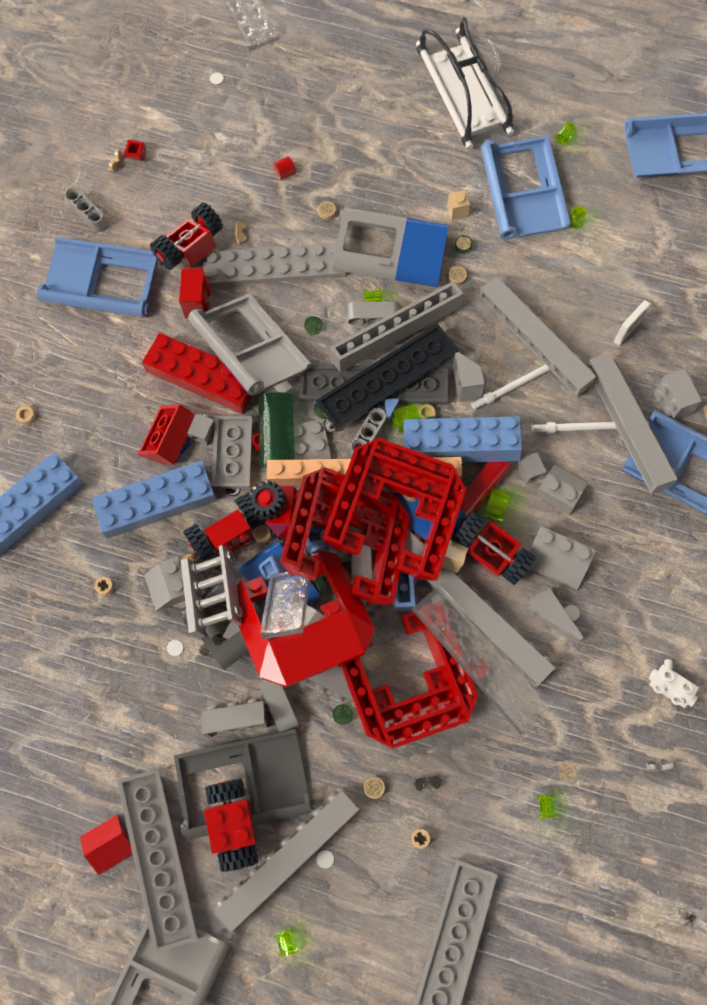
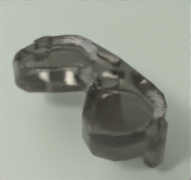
(217, 639)
(420, 783)

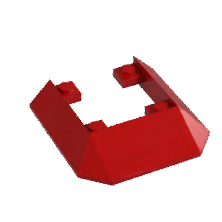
(408, 473)
(382, 521)
(322, 645)
(443, 707)

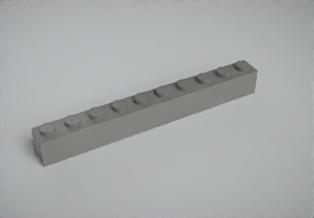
(508, 640)

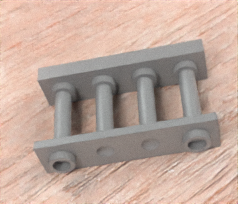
(193, 590)

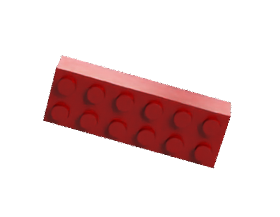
(195, 372)

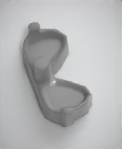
(660, 767)

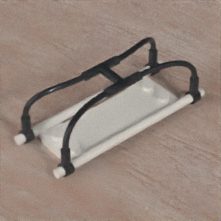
(461, 88)

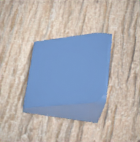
(390, 406)
(271, 566)

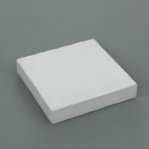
(631, 323)

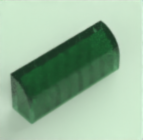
(276, 427)

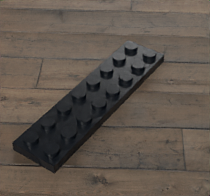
(387, 377)

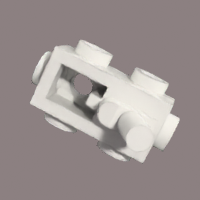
(673, 685)

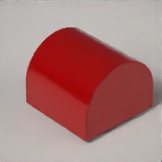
(135, 150)
(284, 167)

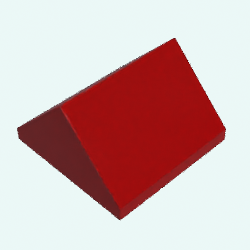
(106, 845)

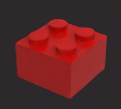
(194, 291)

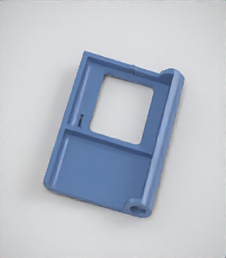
(76, 271)

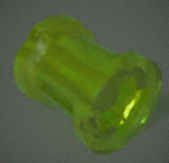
(565, 133)
(577, 217)
(372, 296)
(546, 807)
(285, 943)

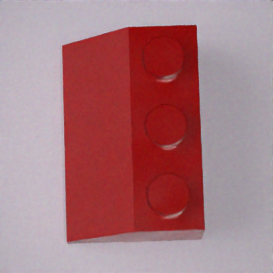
(167, 434)

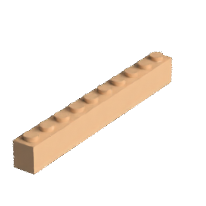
(291, 471)

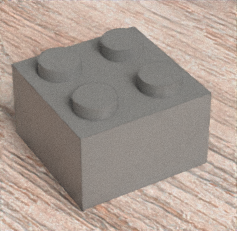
(677, 395)

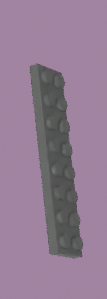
(323, 378)

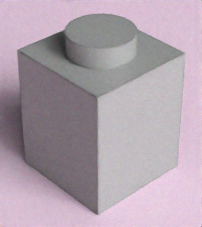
(201, 429)
(531, 467)

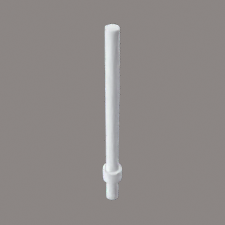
(489, 397)
(551, 427)

